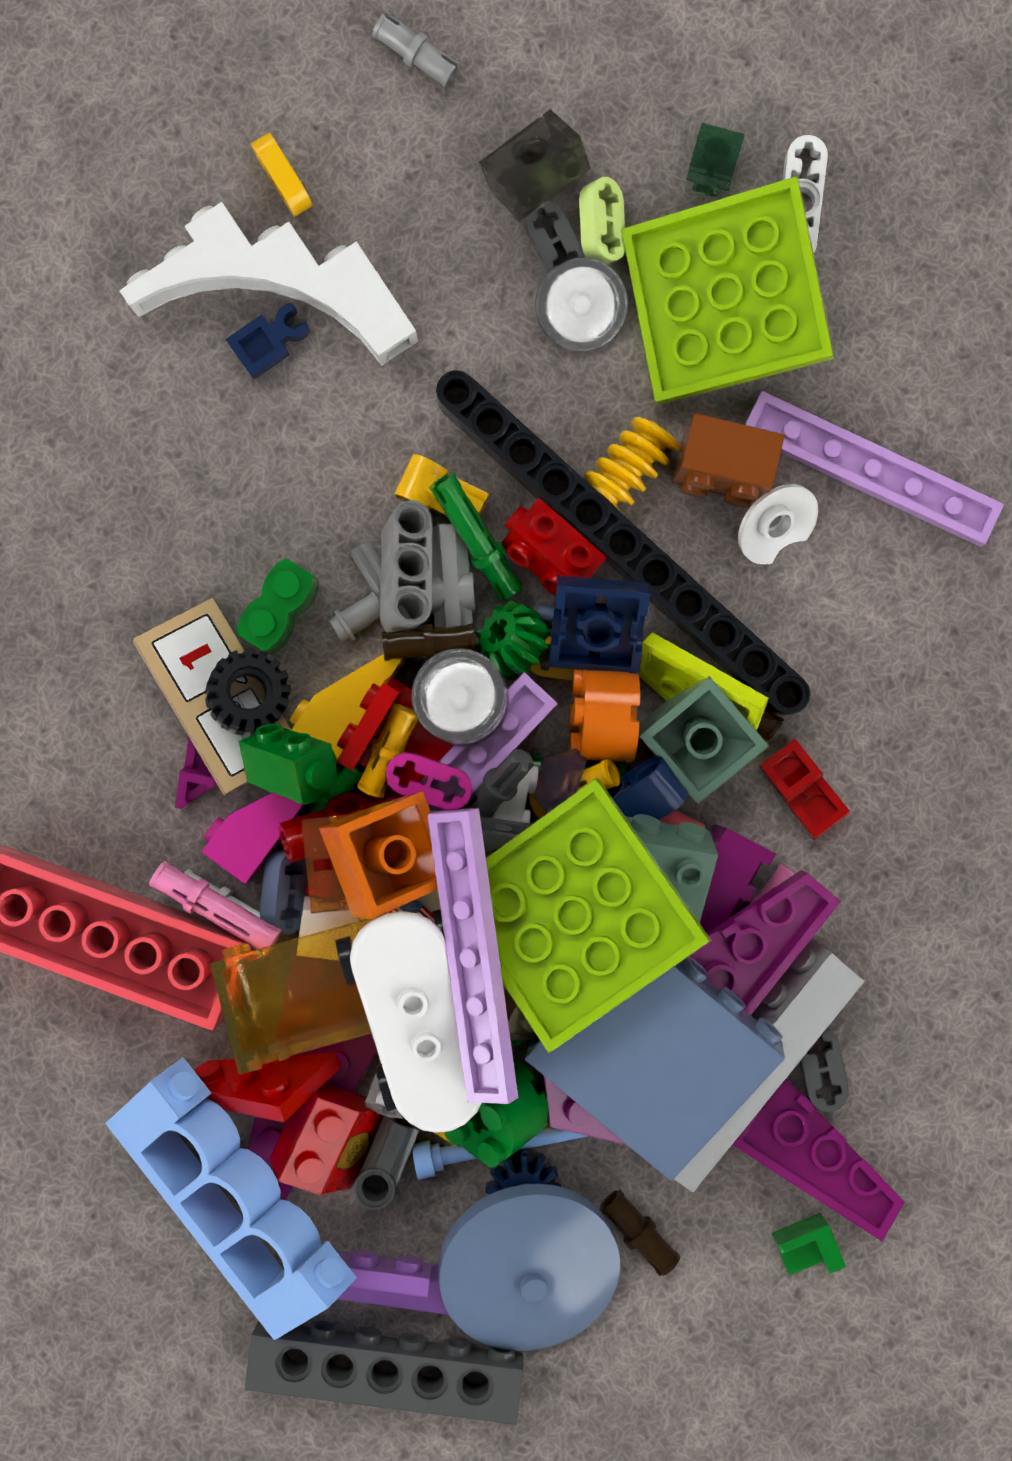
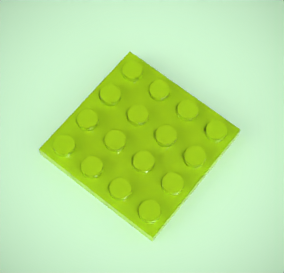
(728, 292)
(583, 916)

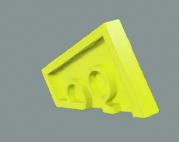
(674, 670)

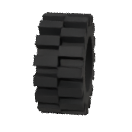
(255, 666)

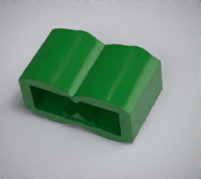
(284, 596)

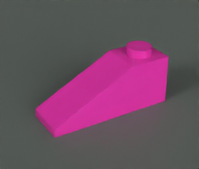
(249, 835)

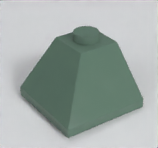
(701, 737)

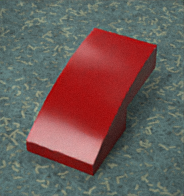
(797, 780)

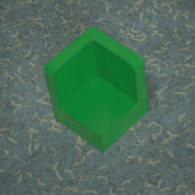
(808, 1244)

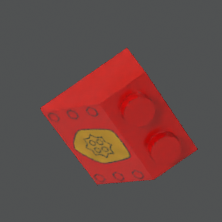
(325, 1141)

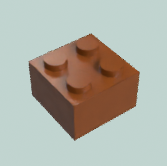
(727, 460)

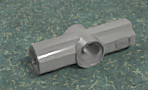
(451, 579)

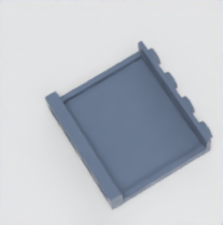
(666, 1065)

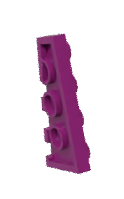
(816, 1158)

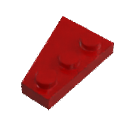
(270, 1091)

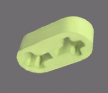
(602, 220)

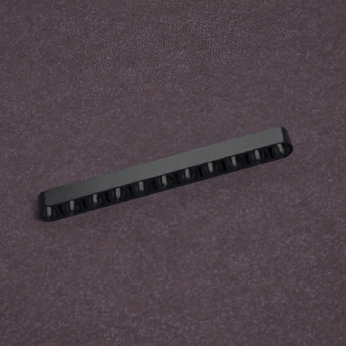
(612, 523)

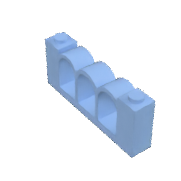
(276, 1296)

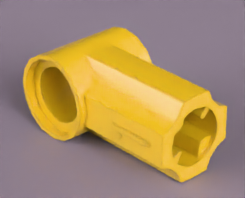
(421, 474)

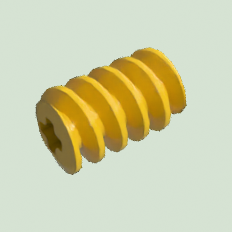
(631, 461)

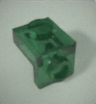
(714, 159)

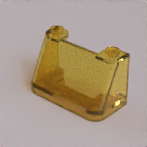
(288, 997)

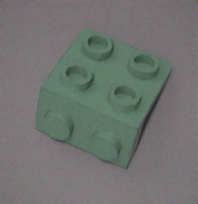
(684, 855)

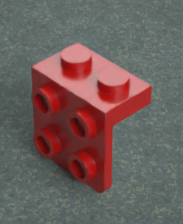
(378, 703)

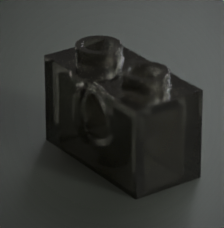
(535, 164)

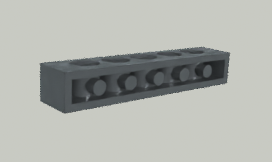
(403, 1389)

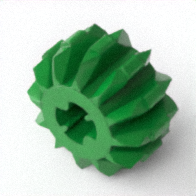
(513, 639)

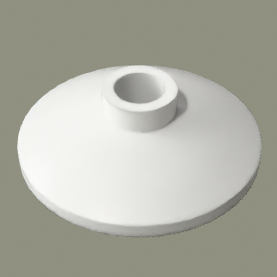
(776, 520)

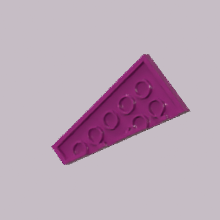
(765, 938)

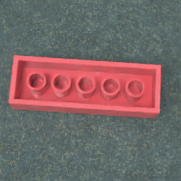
(110, 938)

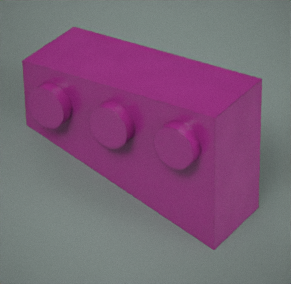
(733, 875)

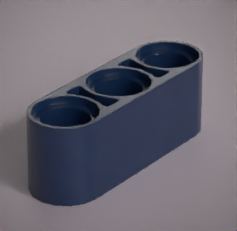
(649, 790)

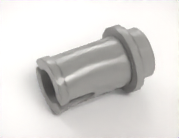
(356, 617)

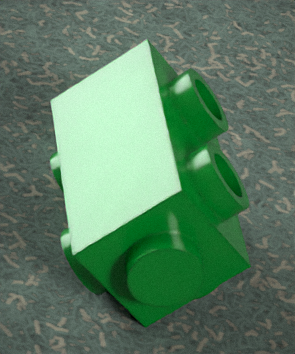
(289, 763)

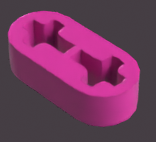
(432, 769)

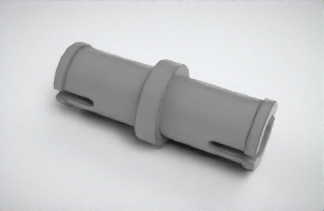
(416, 49)

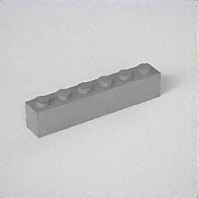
(801, 1010)

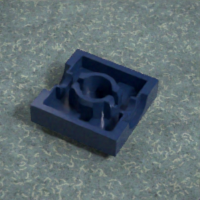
(606, 628)

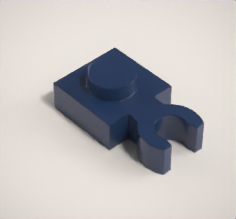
(261, 343)

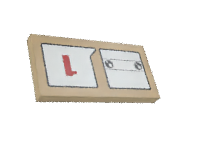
(181, 661)

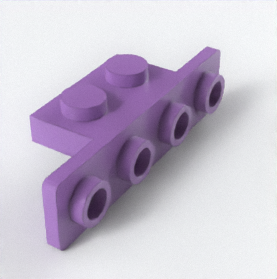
(393, 1281)

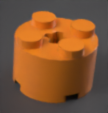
(605, 715)

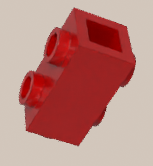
(549, 545)

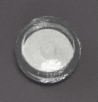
(581, 304)
(460, 697)

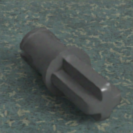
(501, 783)

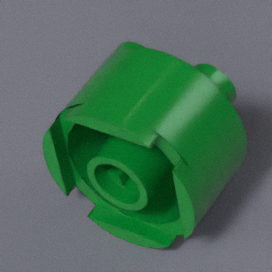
(504, 1128)

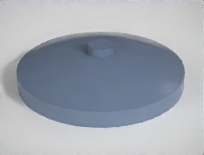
(528, 1267)

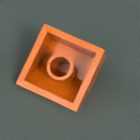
(383, 855)

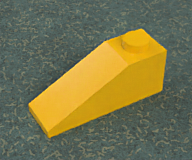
(338, 704)

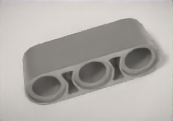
(416, 552)

